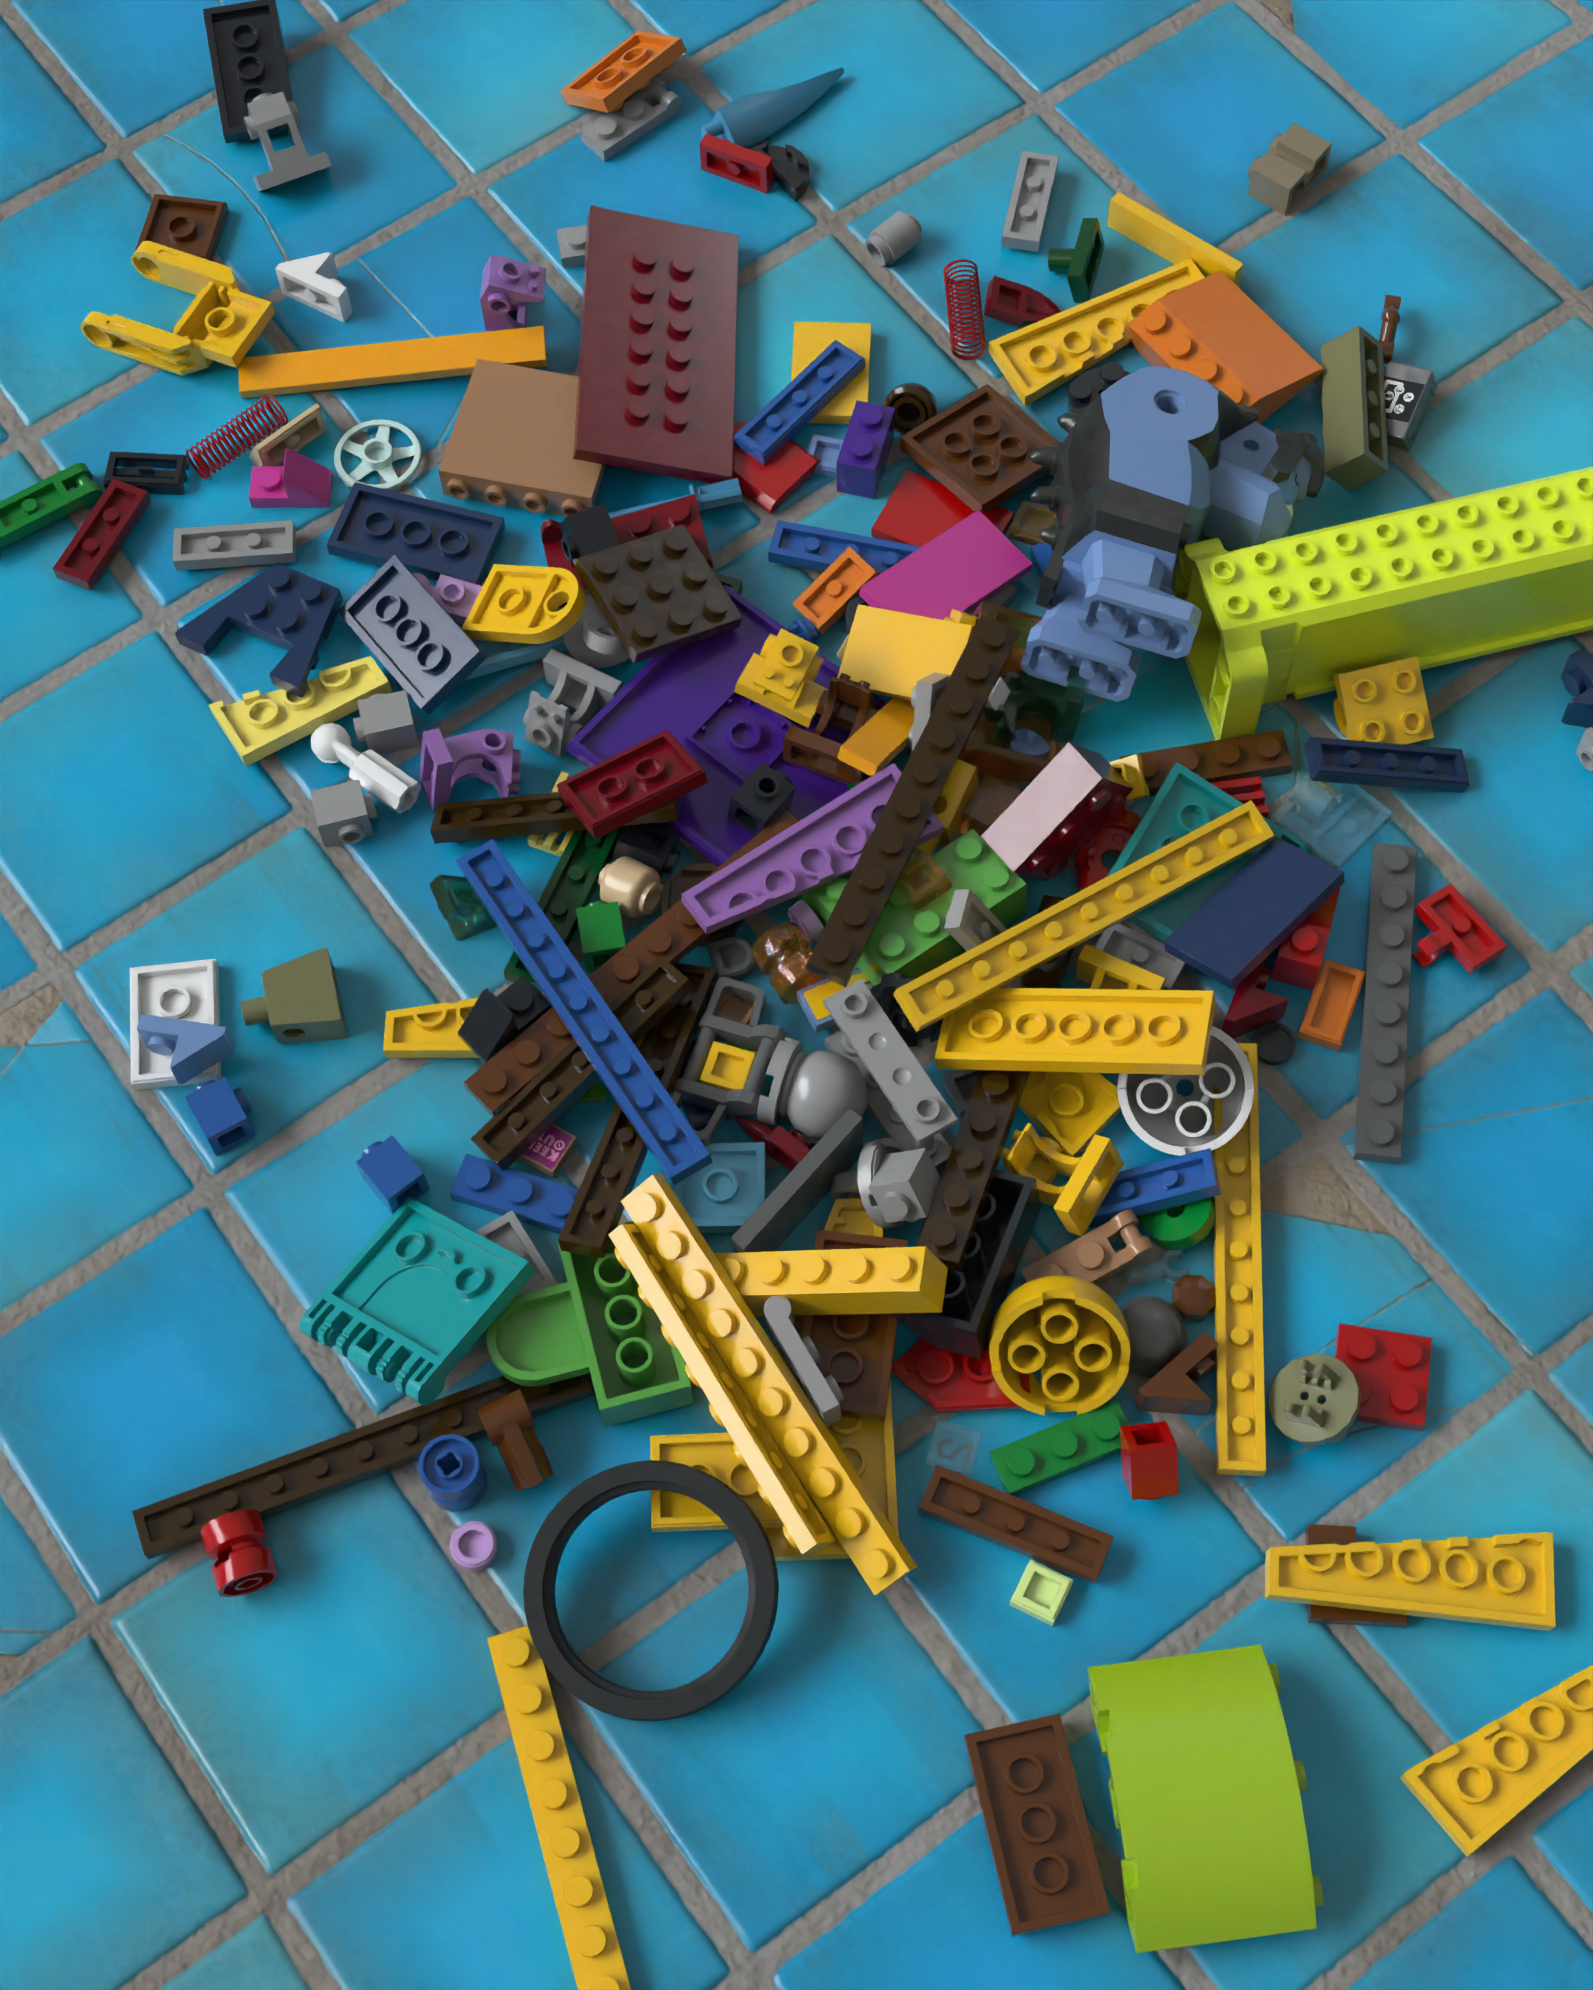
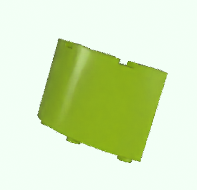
(1205, 1798)

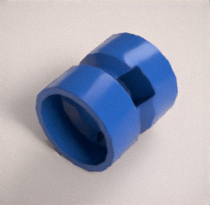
(452, 1473)

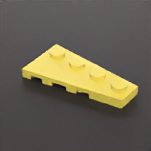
(279, 718)

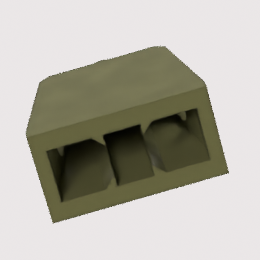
(300, 1000)

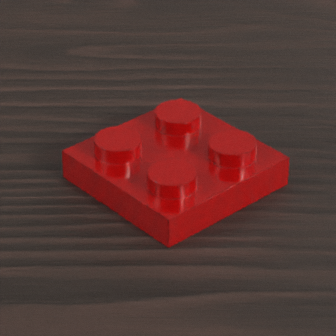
(1390, 1374)

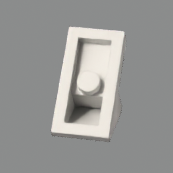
(315, 284)

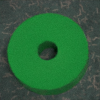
(1180, 1231)

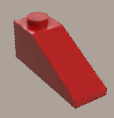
(1303, 951)

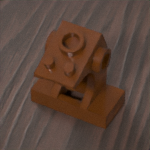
(844, 706)

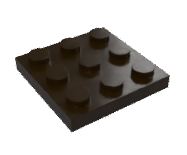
(658, 593)

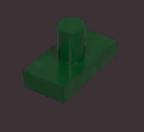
(1080, 262)

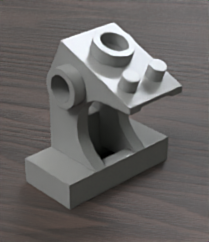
(272, 111)
(575, 689)

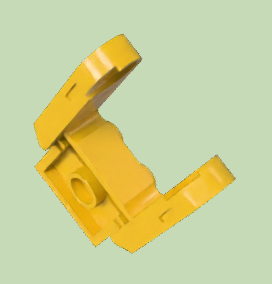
(215, 326)

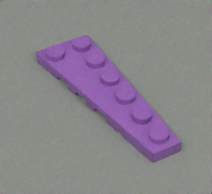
(799, 858)

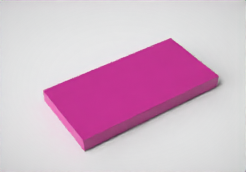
(950, 572)

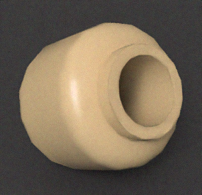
(632, 885)

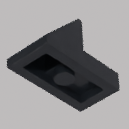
(501, 1019)

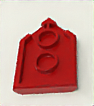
(775, 480)
(953, 1380)

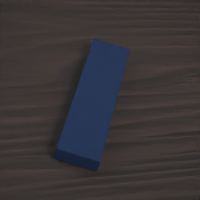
(1386, 764)

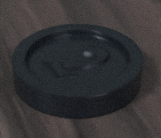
(1274, 1043)

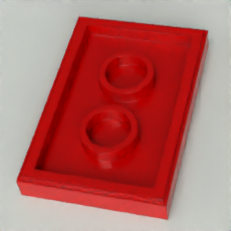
(924, 510)

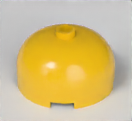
(1062, 1329)

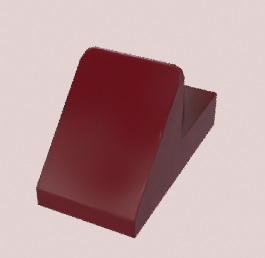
(1253, 1005)

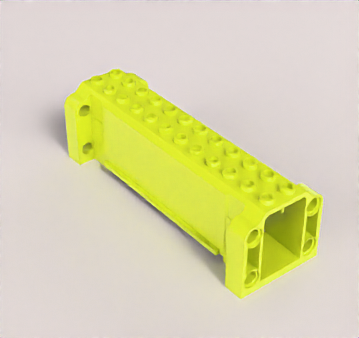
(1387, 588)

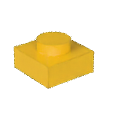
(727, 1067)

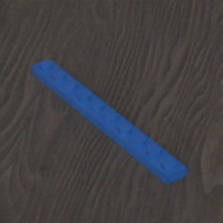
(585, 1013)

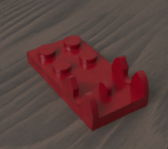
(635, 526)

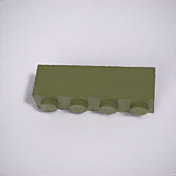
(1353, 408)

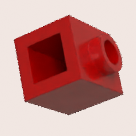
(1149, 1460)

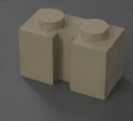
(1288, 168)

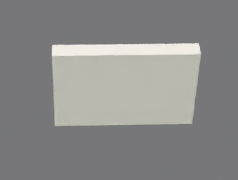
(177, 992)

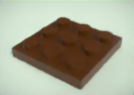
(979, 449)

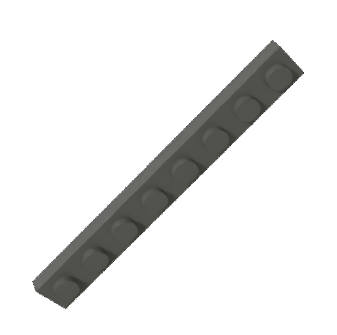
(1385, 1004)

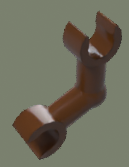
(1390, 319)

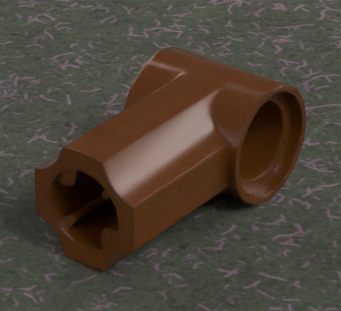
(512, 1431)

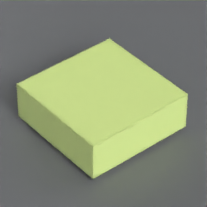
(1041, 1592)

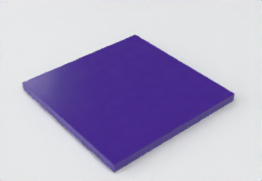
(723, 731)

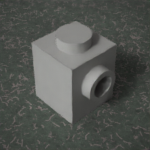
(386, 722)
(343, 813)
(905, 1185)

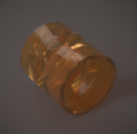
(783, 957)

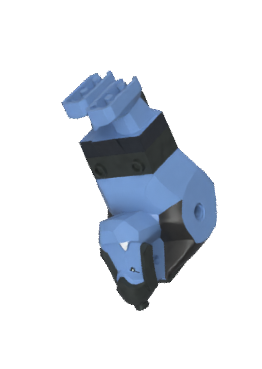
(1130, 488)

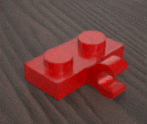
(1457, 929)

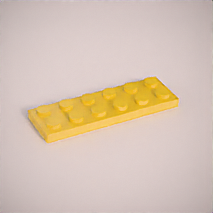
(1080, 1031)

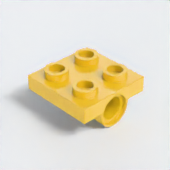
(1383, 703)

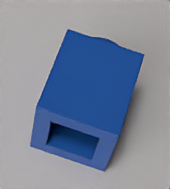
(392, 1173)

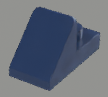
(1579, 682)

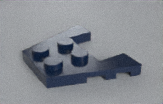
(277, 608)

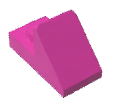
(294, 485)

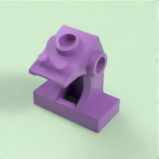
(509, 287)
(465, 756)

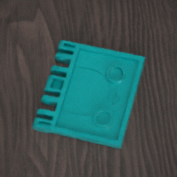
(1177, 809)
(416, 1292)

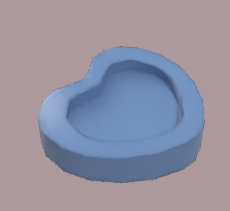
(1029, 743)

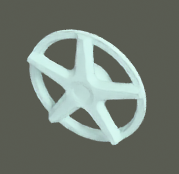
(378, 455)

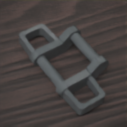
(754, 1037)

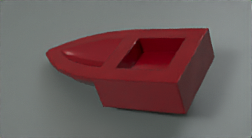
(1016, 303)
(779, 1144)

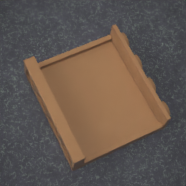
(518, 443)

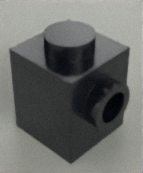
(587, 533)
(761, 799)

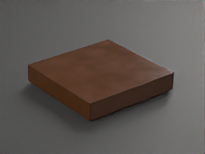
(185, 224)

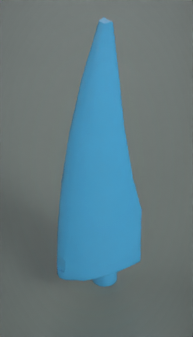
(764, 113)

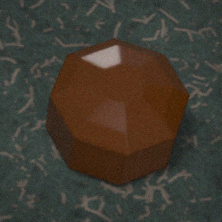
(1193, 1297)

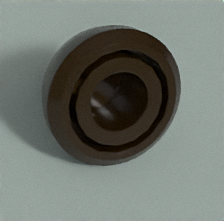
(912, 406)

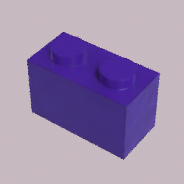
(865, 449)

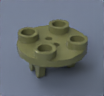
(1307, 1419)

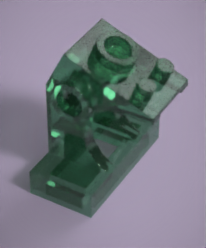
(1040, 699)

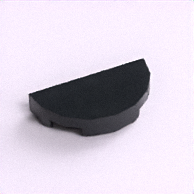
(789, 168)

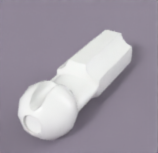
(376, 774)

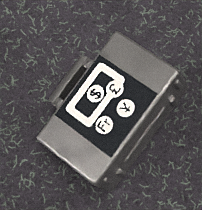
(1406, 402)

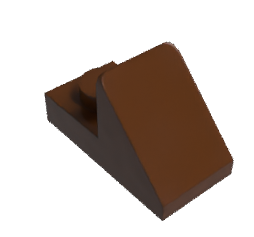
(1172, 1387)

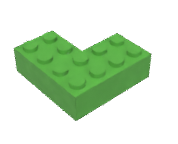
(917, 940)

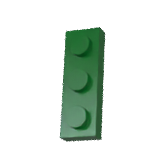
(1059, 1449)

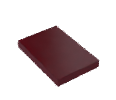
(632, 784)

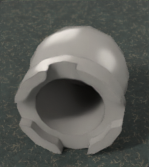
(811, 1088)

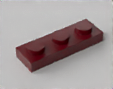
(101, 534)

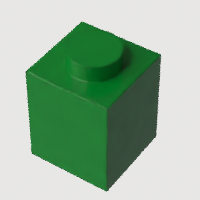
(600, 932)

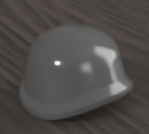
(1155, 1333)

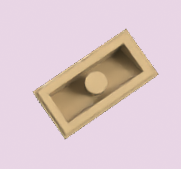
(292, 436)

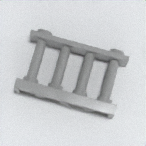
(898, 1087)

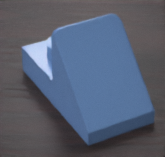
(193, 1043)

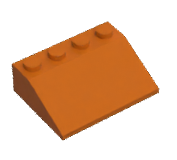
(1225, 341)

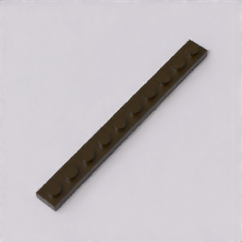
(912, 802)
(981, 1139)
(338, 1461)

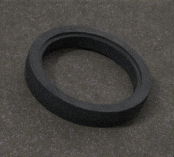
(541, 1582)

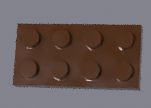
(855, 1346)
(1036, 1825)

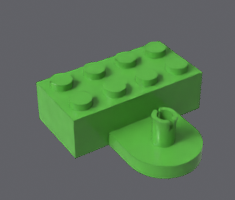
(593, 1328)

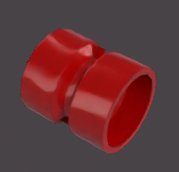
(239, 1553)

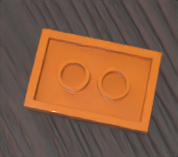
(623, 71)

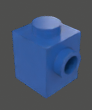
(221, 1114)

